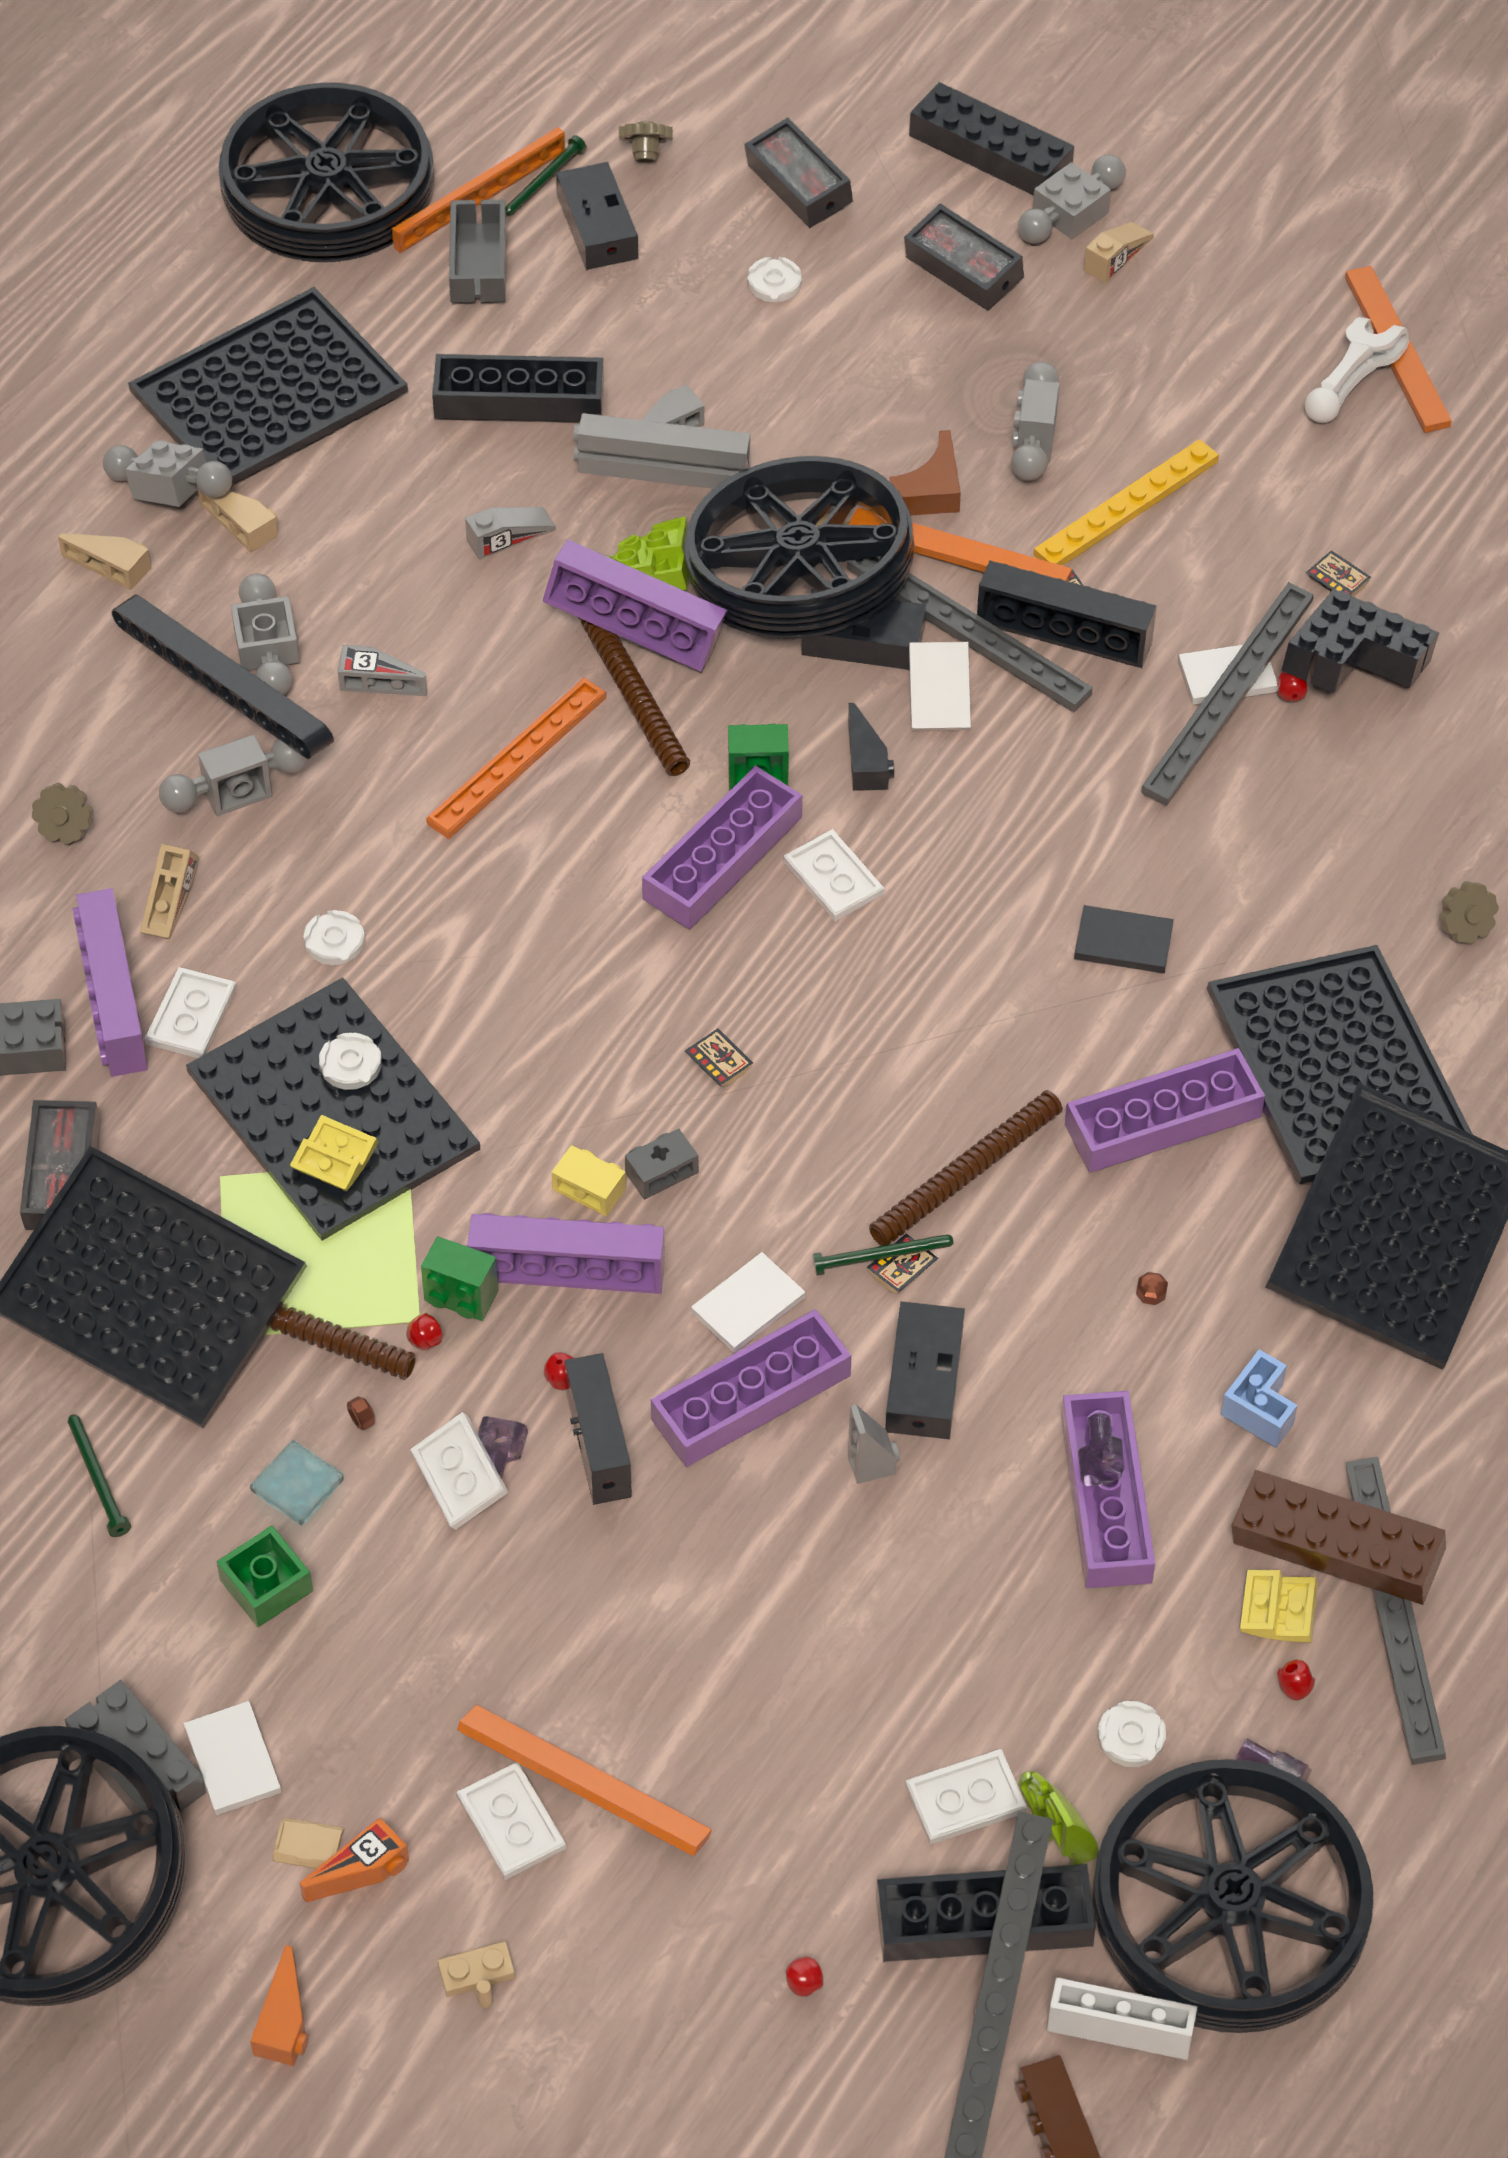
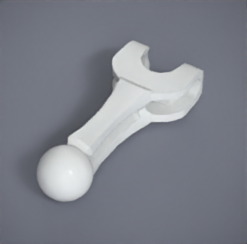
(1364, 355)

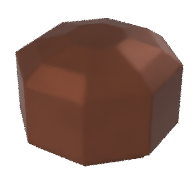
(1152, 1288)
(361, 1413)

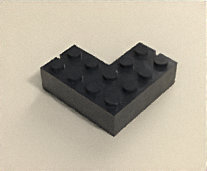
(1360, 634)

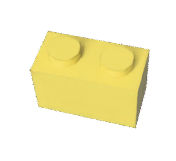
(589, 1180)

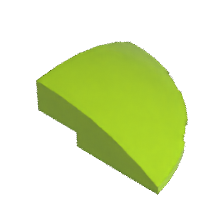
(658, 552)
(1068, 1826)

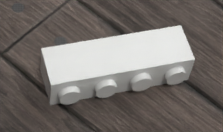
(1121, 2018)

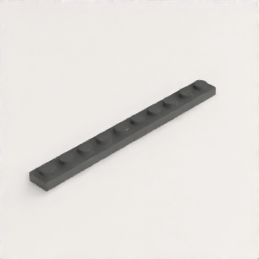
(988, 639)
(1227, 694)
(1401, 1636)
(999, 1987)

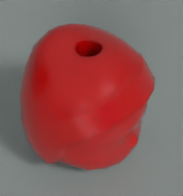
(1291, 687)
(424, 1332)
(555, 1370)
(1296, 1680)
(804, 1976)

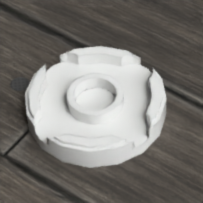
(774, 279)
(334, 938)
(350, 1061)
(1131, 1734)

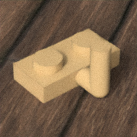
(477, 1971)

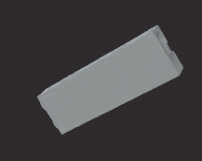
(659, 451)

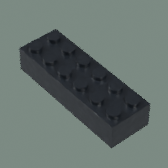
(988, 138)
(517, 387)
(1066, 614)
(958, 1912)

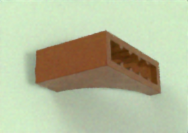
(935, 484)

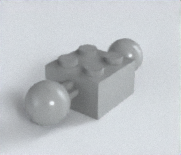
(1072, 200)
(1035, 421)
(167, 472)
(265, 632)
(231, 776)

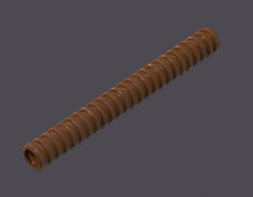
(639, 699)
(965, 1168)
(343, 1342)

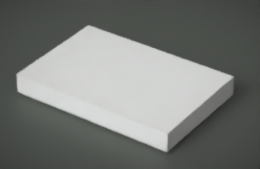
(1205, 667)
(939, 686)
(833, 875)
(190, 1013)
(748, 1302)
(459, 1471)
(232, 1758)
(965, 1796)
(511, 1821)

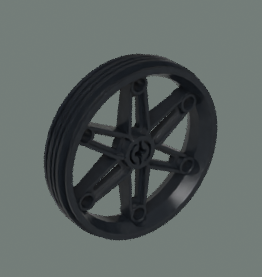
(325, 171)
(800, 546)
(1269, 1785)
(166, 1886)

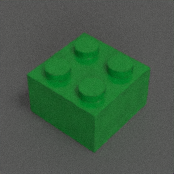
(760, 747)
(459, 1279)
(264, 1576)

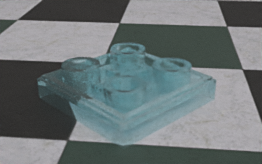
(297, 1482)

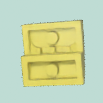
(334, 1153)
(1279, 1606)

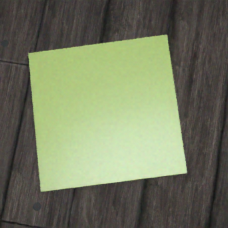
(350, 1278)

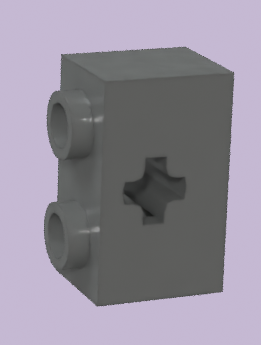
(661, 1163)

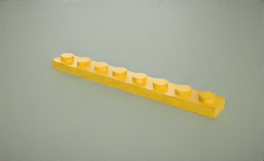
(1127, 504)

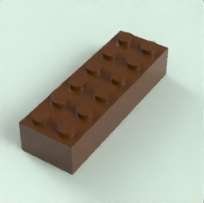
(1339, 1537)

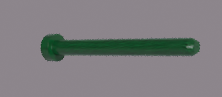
(576, 145)
(880, 1252)
(117, 1524)

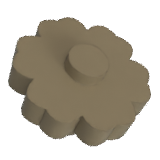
(645, 138)
(62, 813)
(1468, 912)

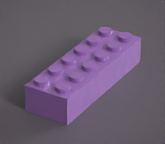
(634, 605)
(722, 847)
(109, 983)
(1164, 1110)
(572, 1252)
(750, 1387)
(1111, 1516)

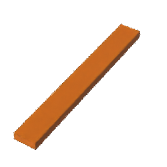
(479, 188)
(1408, 368)
(964, 550)
(516, 758)
(584, 1780)

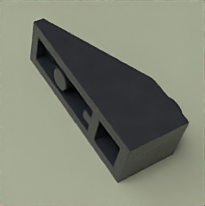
(868, 754)

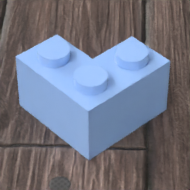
(1255, 1400)

